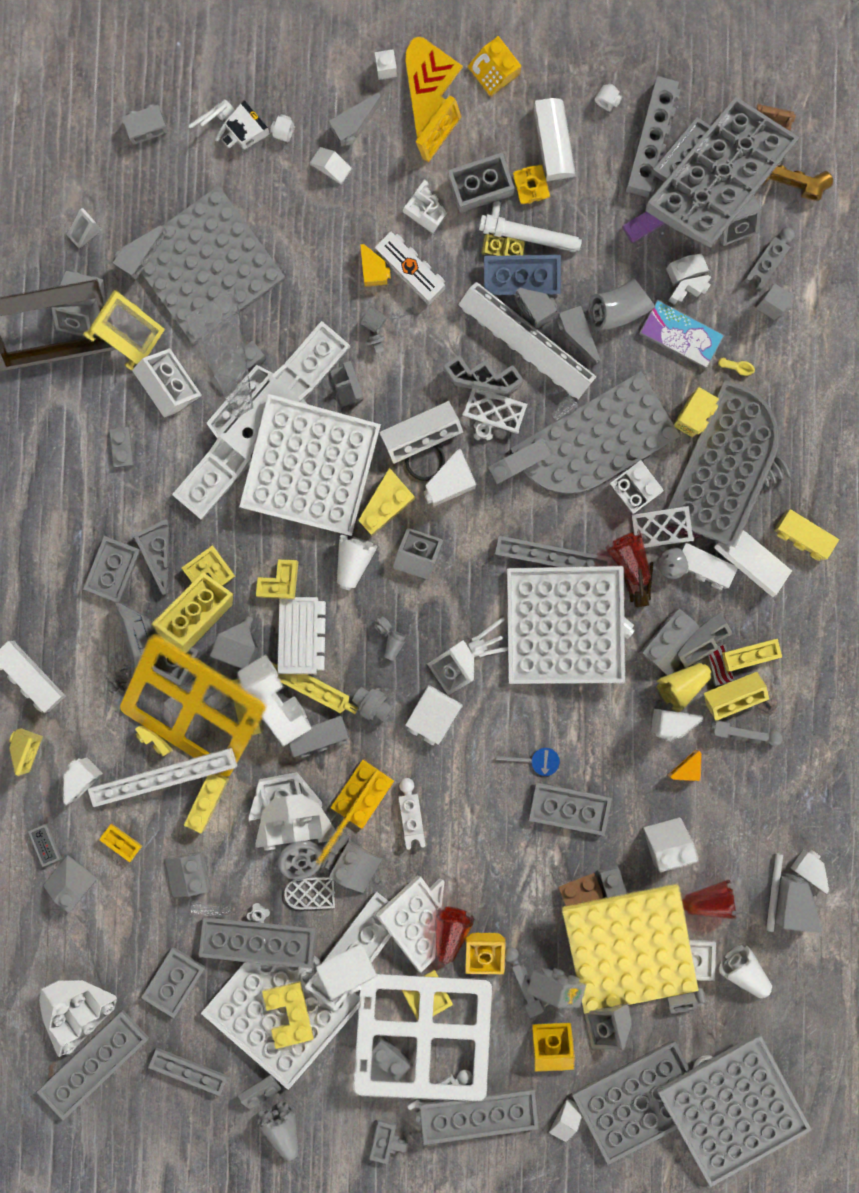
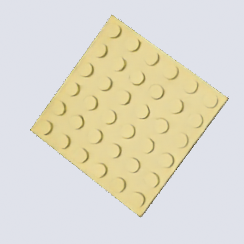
(631, 948)

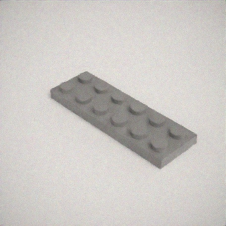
(257, 942)
(92, 1065)
(469, 1119)

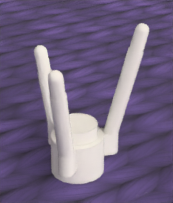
(222, 110)
(479, 646)

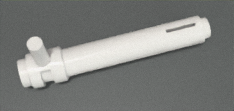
(501, 227)

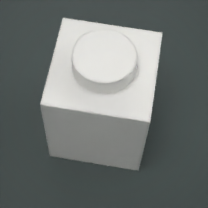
(385, 64)

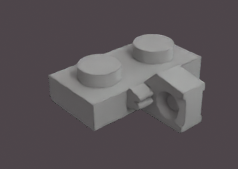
(386, 1142)

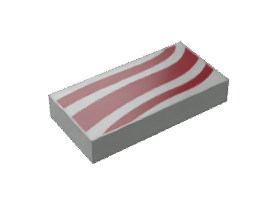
(718, 668)

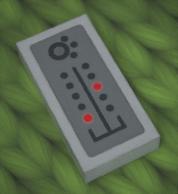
(44, 845)

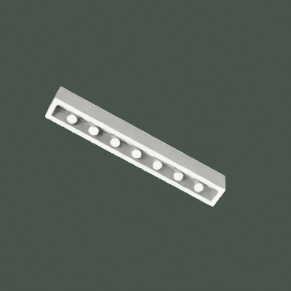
(527, 340)

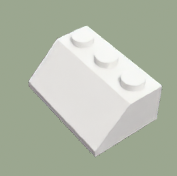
(166, 382)
(672, 724)

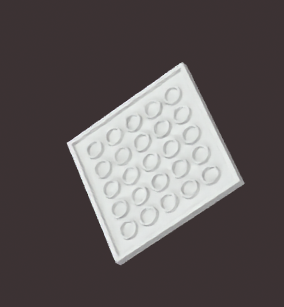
(309, 465)
(566, 625)
(243, 1017)

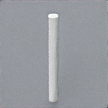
(774, 892)

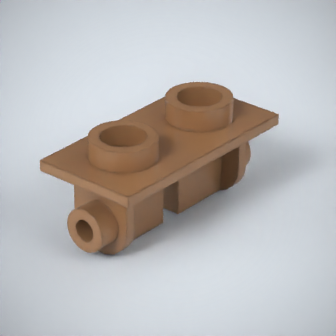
(780, 116)

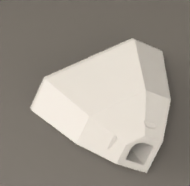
(293, 820)
(73, 1012)

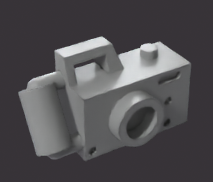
(686, 1001)

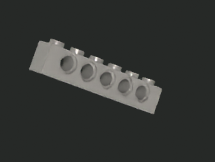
(664, 89)

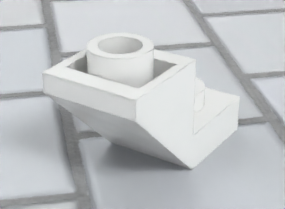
(694, 286)

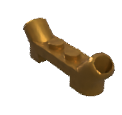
(811, 187)

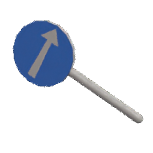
(544, 761)

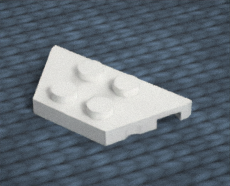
(279, 787)

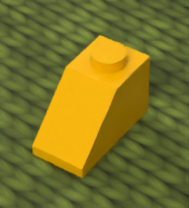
(374, 268)

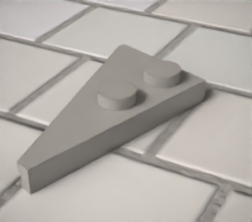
(155, 549)

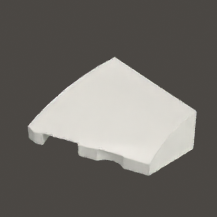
(425, 208)

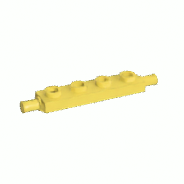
(318, 691)

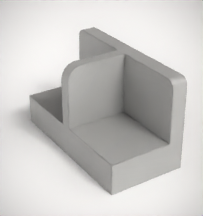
(347, 384)

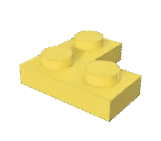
(209, 562)
(283, 585)

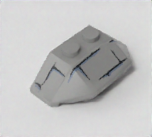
(136, 631)

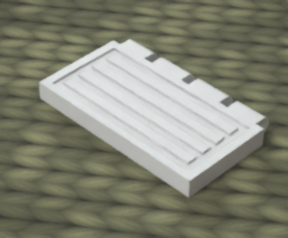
(299, 635)

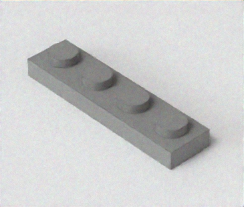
(188, 1071)

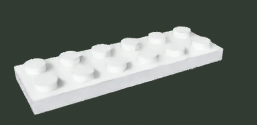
(365, 930)

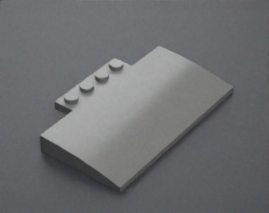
(717, 170)

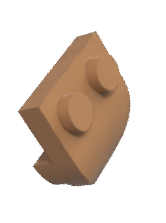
(581, 890)

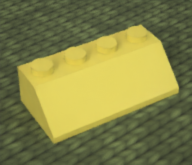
(193, 613)

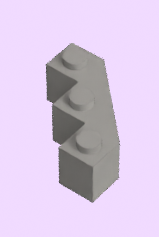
(482, 377)

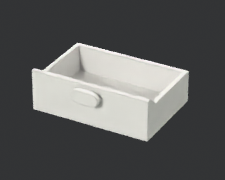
(346, 972)

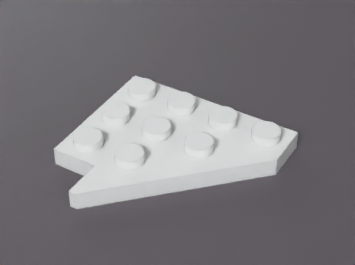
(412, 920)

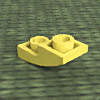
(502, 246)
(147, 736)

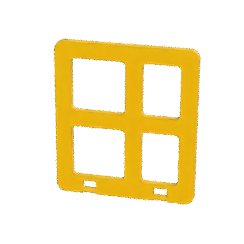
(191, 701)

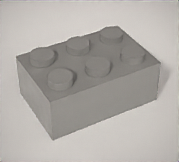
(480, 182)

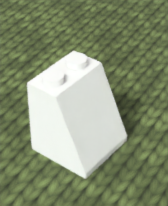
(450, 480)
(433, 715)
(670, 844)

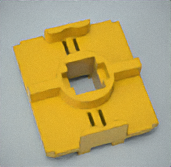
(524, 192)

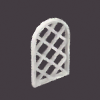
(332, 892)

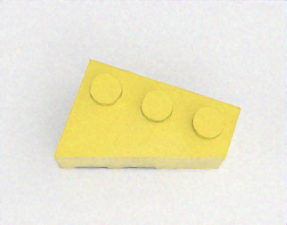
(386, 503)

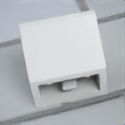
(636, 487)

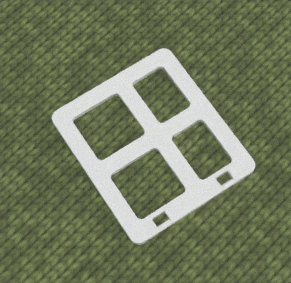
(424, 1031)

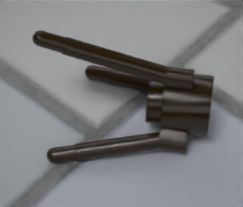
(641, 597)

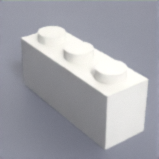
(708, 567)

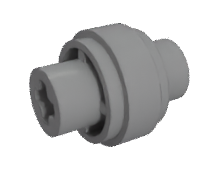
(372, 704)

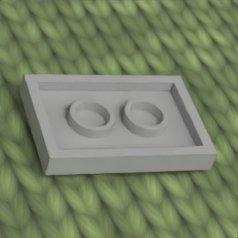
(112, 569)
(173, 982)

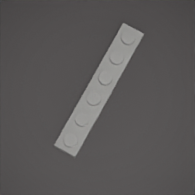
(547, 554)

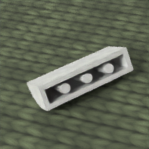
(554, 139)
(421, 432)

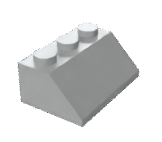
(669, 639)

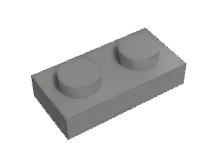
(121, 447)
(260, 1092)

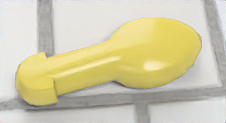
(742, 367)

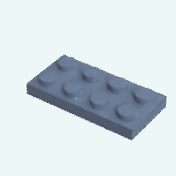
(530, 272)

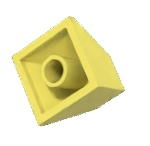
(24, 750)

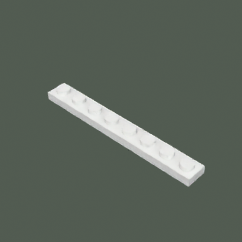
(162, 777)

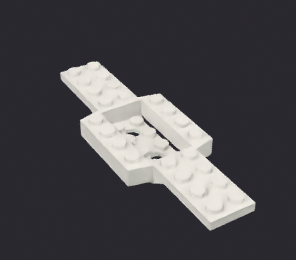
(231, 450)

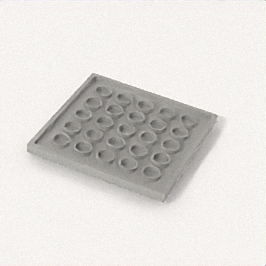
(206, 255)
(734, 1109)

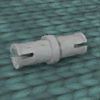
(335, 851)

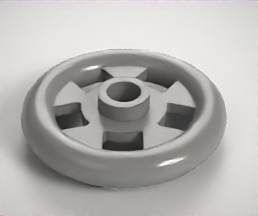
(299, 860)

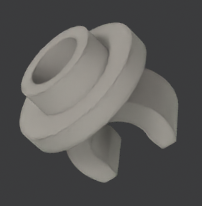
(375, 340)

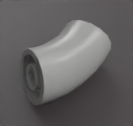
(618, 306)

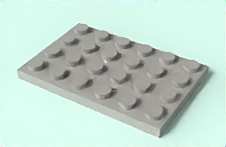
(625, 1106)

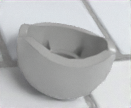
(673, 563)

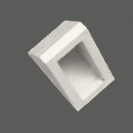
(331, 164)
(83, 229)
(567, 1121)

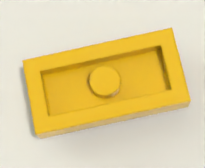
(120, 842)

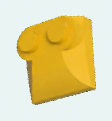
(485, 953)

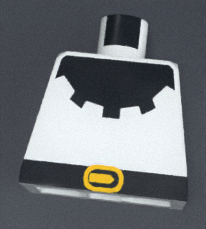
(244, 127)

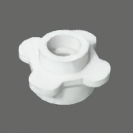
(479, 434)
(258, 909)

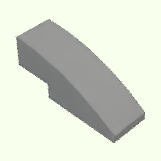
(704, 640)

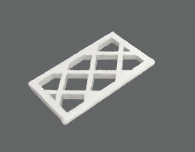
(507, 404)
(669, 512)

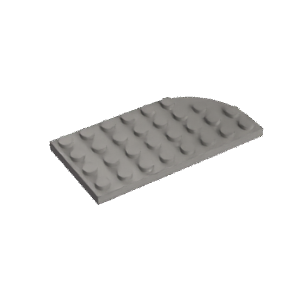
(602, 438)
(728, 465)

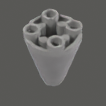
(280, 1129)

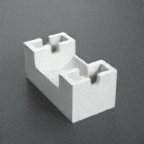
(284, 719)

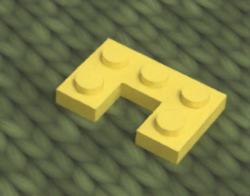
(293, 998)

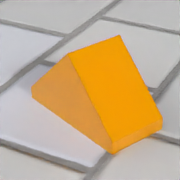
(689, 768)

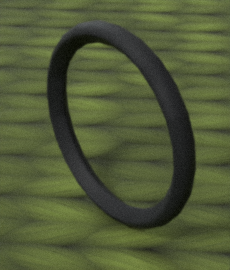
(425, 478)

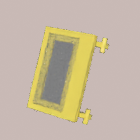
(126, 329)

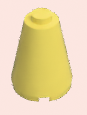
(683, 685)

